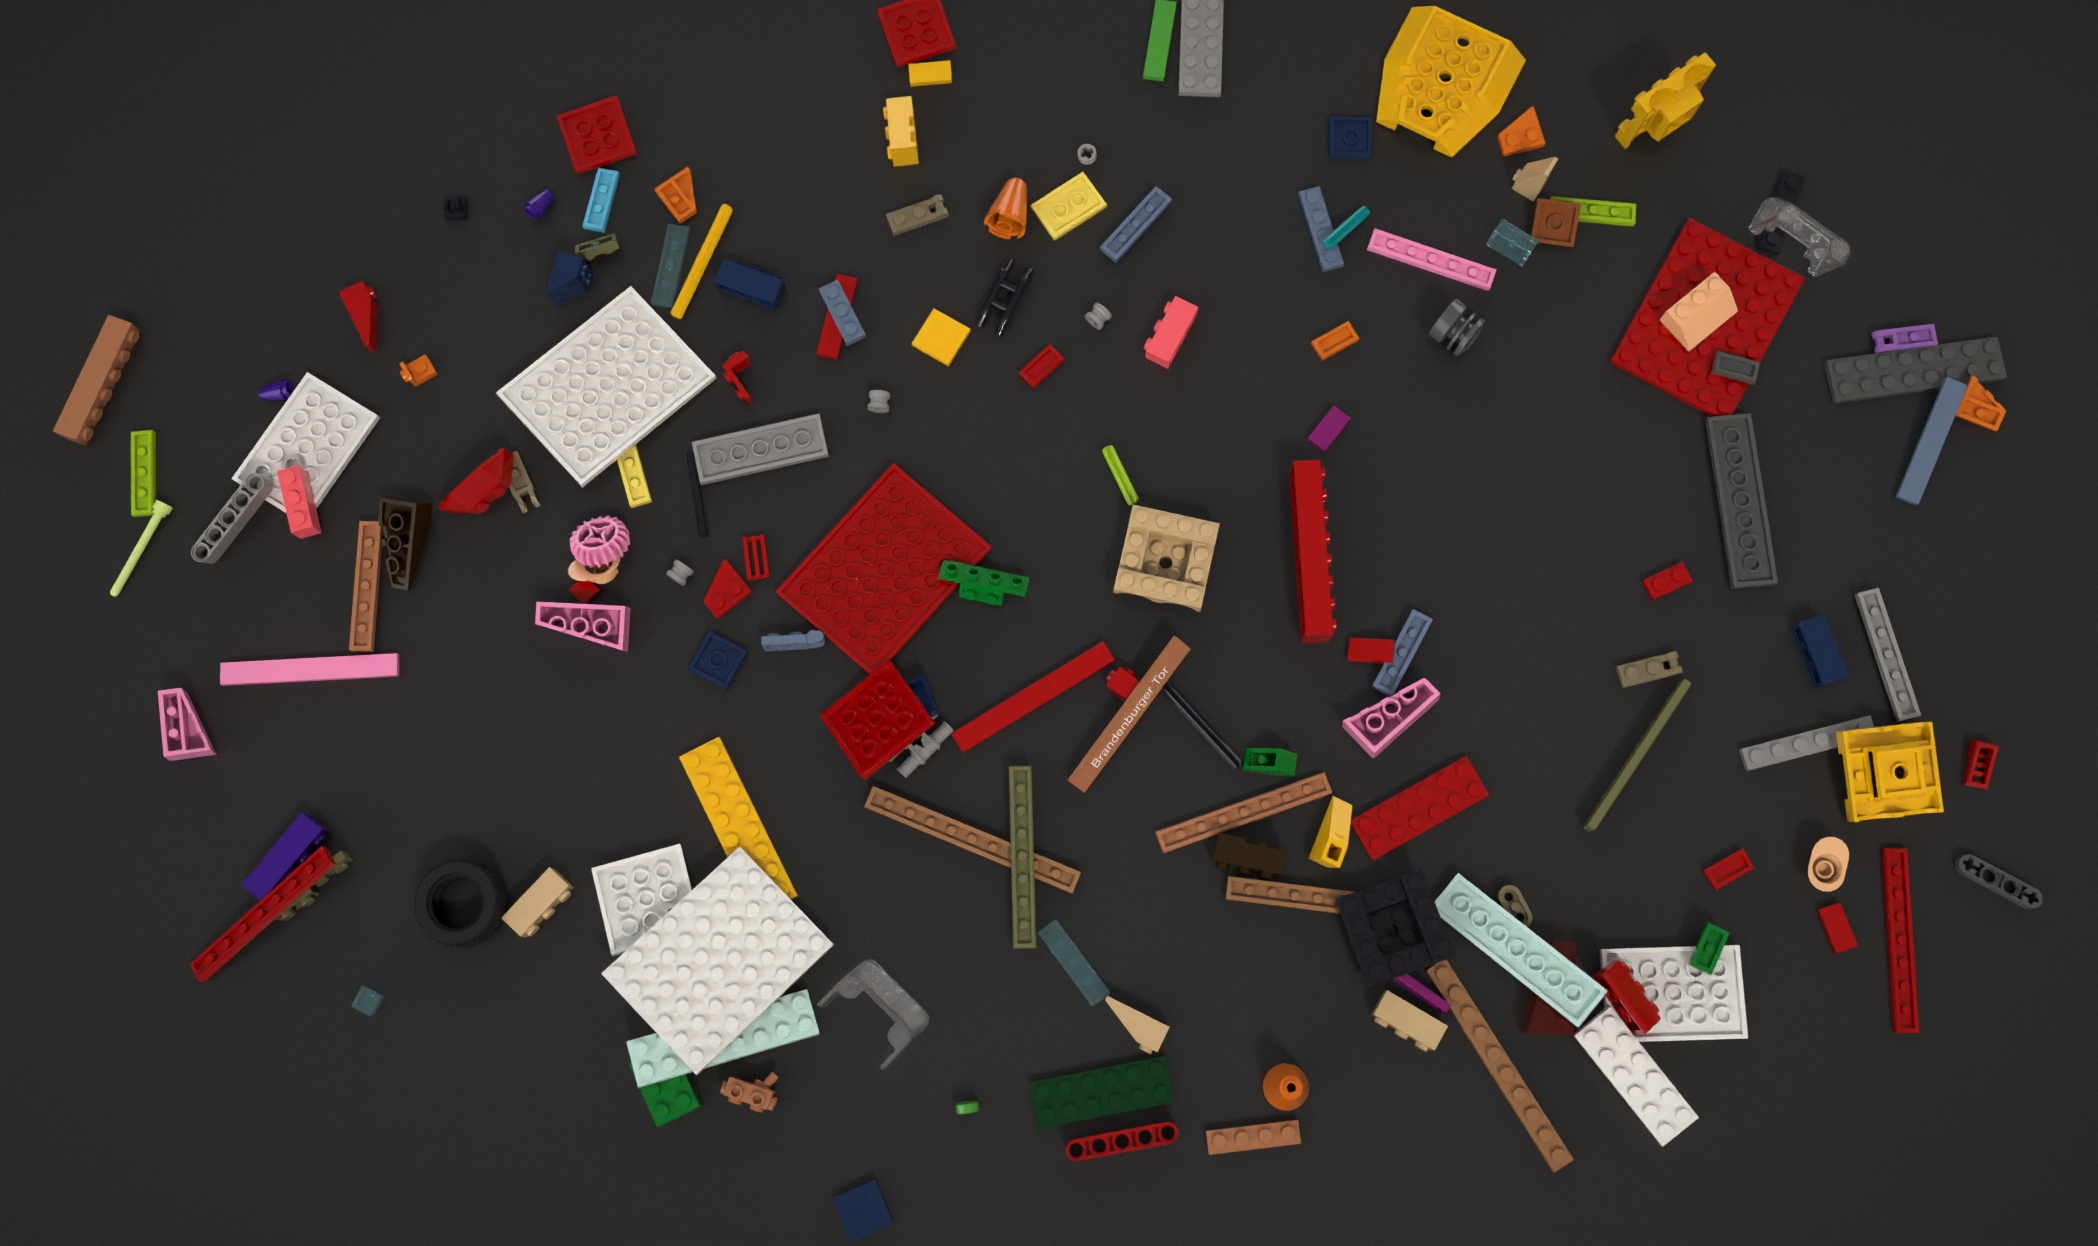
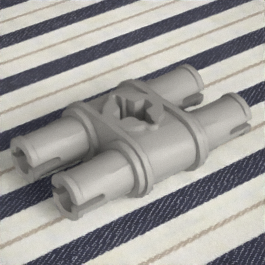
(920, 755)

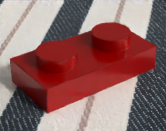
(1667, 581)

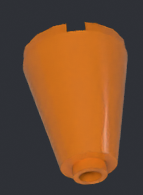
(1009, 211)
(1276, 1084)

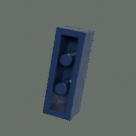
(750, 283)
(1820, 651)

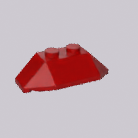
(481, 486)

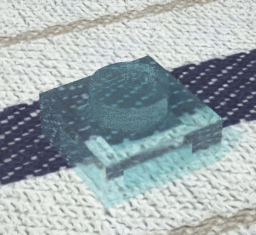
(367, 1001)

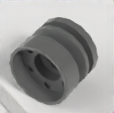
(1457, 328)

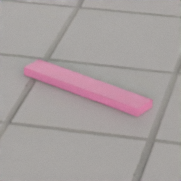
(1431, 259)

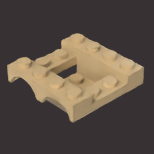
(1181, 539)

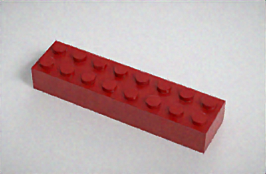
(1311, 551)

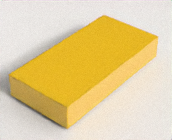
(930, 73)

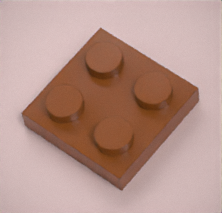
(1555, 222)

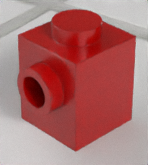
(1122, 682)

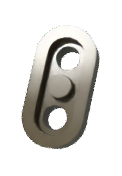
(1516, 905)

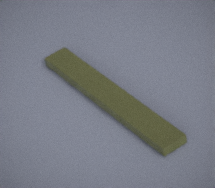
(1637, 755)
(1022, 857)

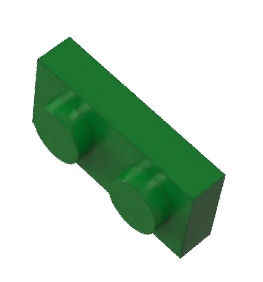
(1708, 948)

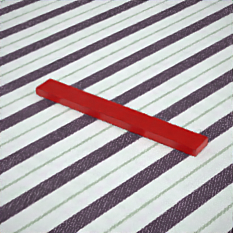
(1033, 697)
(262, 914)
(1900, 940)

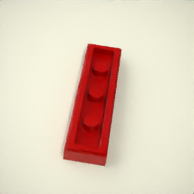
(831, 339)

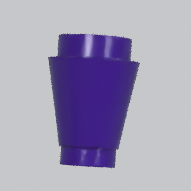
(538, 204)
(278, 390)

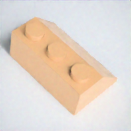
(1700, 312)

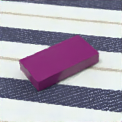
(1328, 429)

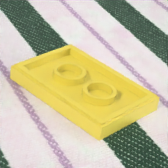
(1068, 206)

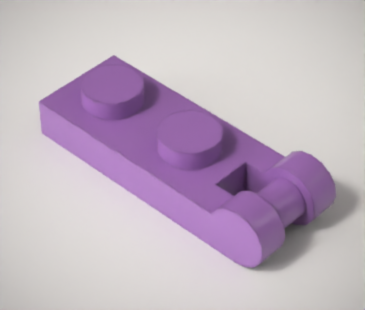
(1905, 338)

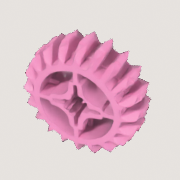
(600, 541)

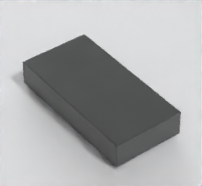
(1735, 367)

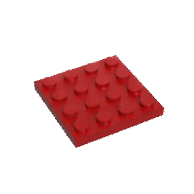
(877, 719)

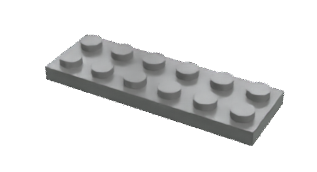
(1201, 48)
(760, 449)

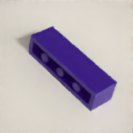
(286, 855)

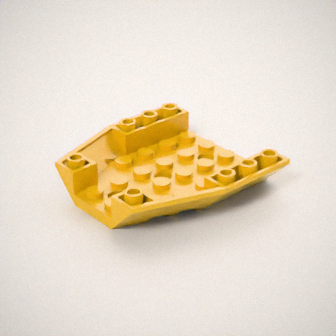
(1478, 76)

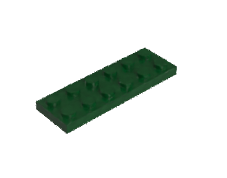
(1102, 1092)

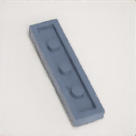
(1136, 224)
(1320, 227)
(1405, 648)

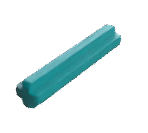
(1346, 227)

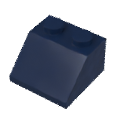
(568, 278)

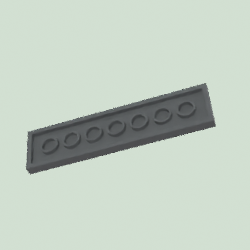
(1913, 369)
(1741, 501)

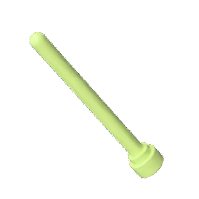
(160, 510)

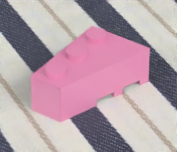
(181, 727)

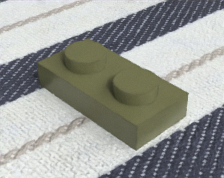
(590, 249)

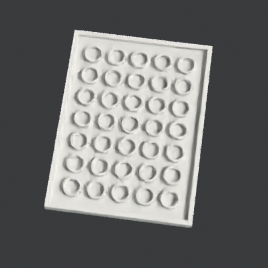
(606, 386)
(717, 960)

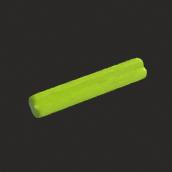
(1120, 475)

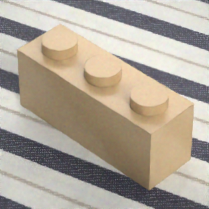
(538, 903)
(1408, 1021)

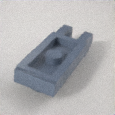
(793, 641)

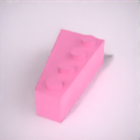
(593, 622)
(1385, 721)

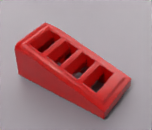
(1973, 754)

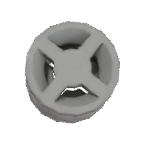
(1098, 316)
(878, 401)
(679, 572)

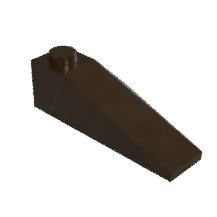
(405, 532)

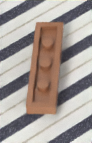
(1253, 1137)

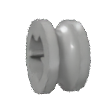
(1089, 148)

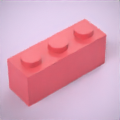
(1170, 331)
(299, 502)

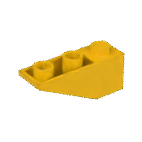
(1333, 835)

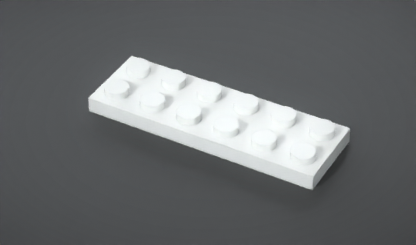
(1635, 1076)

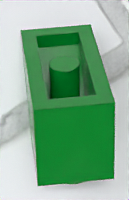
(1270, 761)

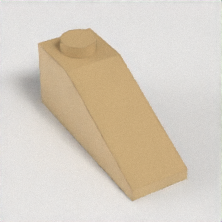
(1533, 177)
(1142, 1028)

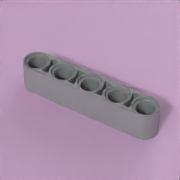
(222, 522)

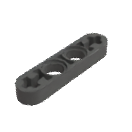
(1998, 881)

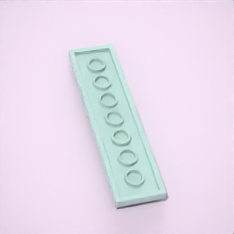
(1519, 950)
(782, 1023)

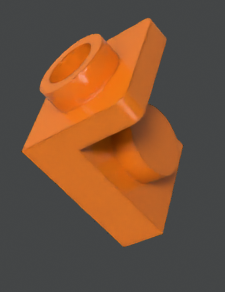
(418, 370)

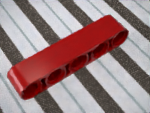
(1111, 1147)

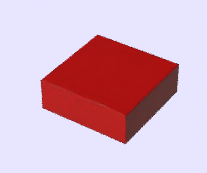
(584, 591)

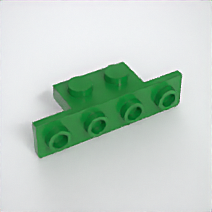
(983, 583)

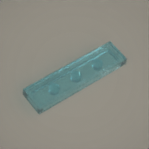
(670, 266)
(1074, 963)

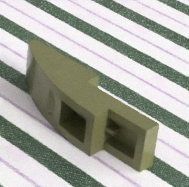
(341, 859)

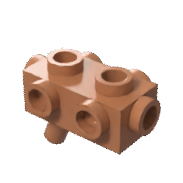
(756, 1094)

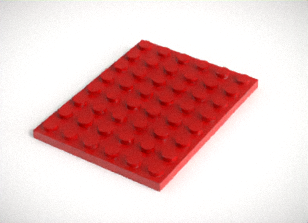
(1762, 299)
(881, 568)

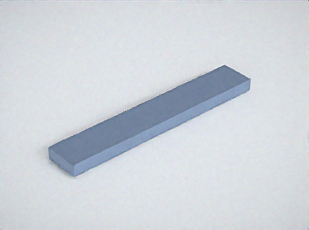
(1931, 441)

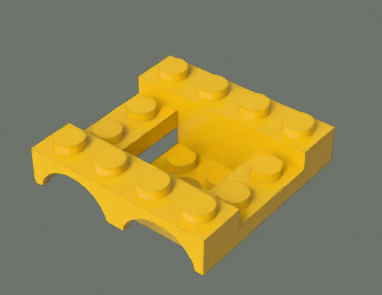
(1668, 102)
(1891, 746)

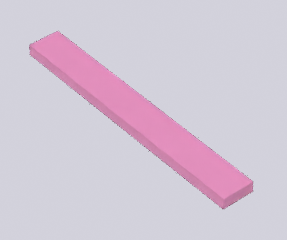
(309, 669)

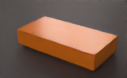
(1335, 341)

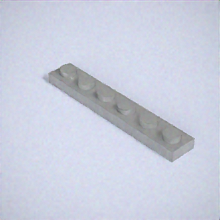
(1887, 655)
(1798, 745)

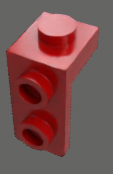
(735, 364)

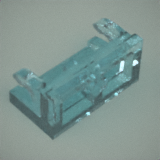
(1512, 242)

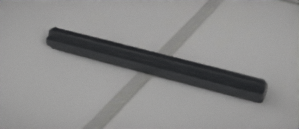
(1201, 725)

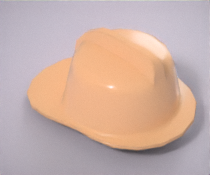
(595, 574)
(1828, 864)

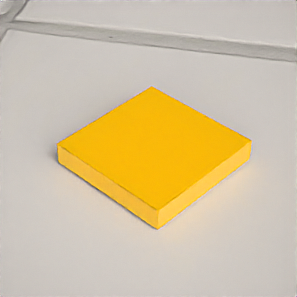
(941, 337)

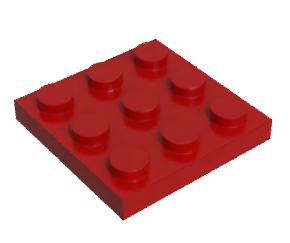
(916, 30)
(596, 135)

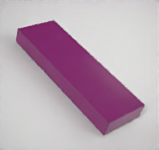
(1423, 993)

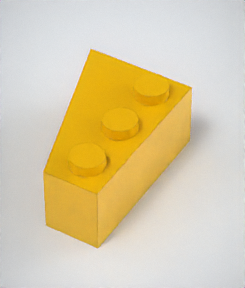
(901, 131)

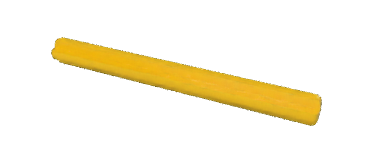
(701, 261)

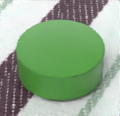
(967, 1107)

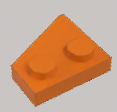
(1522, 134)
(678, 195)
(1980, 407)

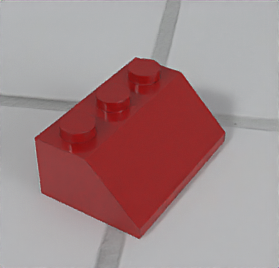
(1627, 997)

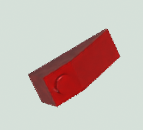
(363, 311)

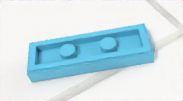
(601, 200)

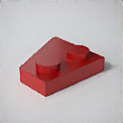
(725, 591)

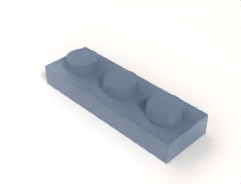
(842, 312)

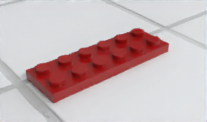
(1419, 808)

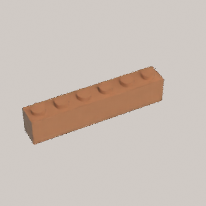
(97, 380)

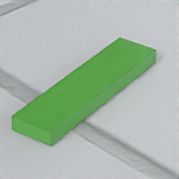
(1159, 40)

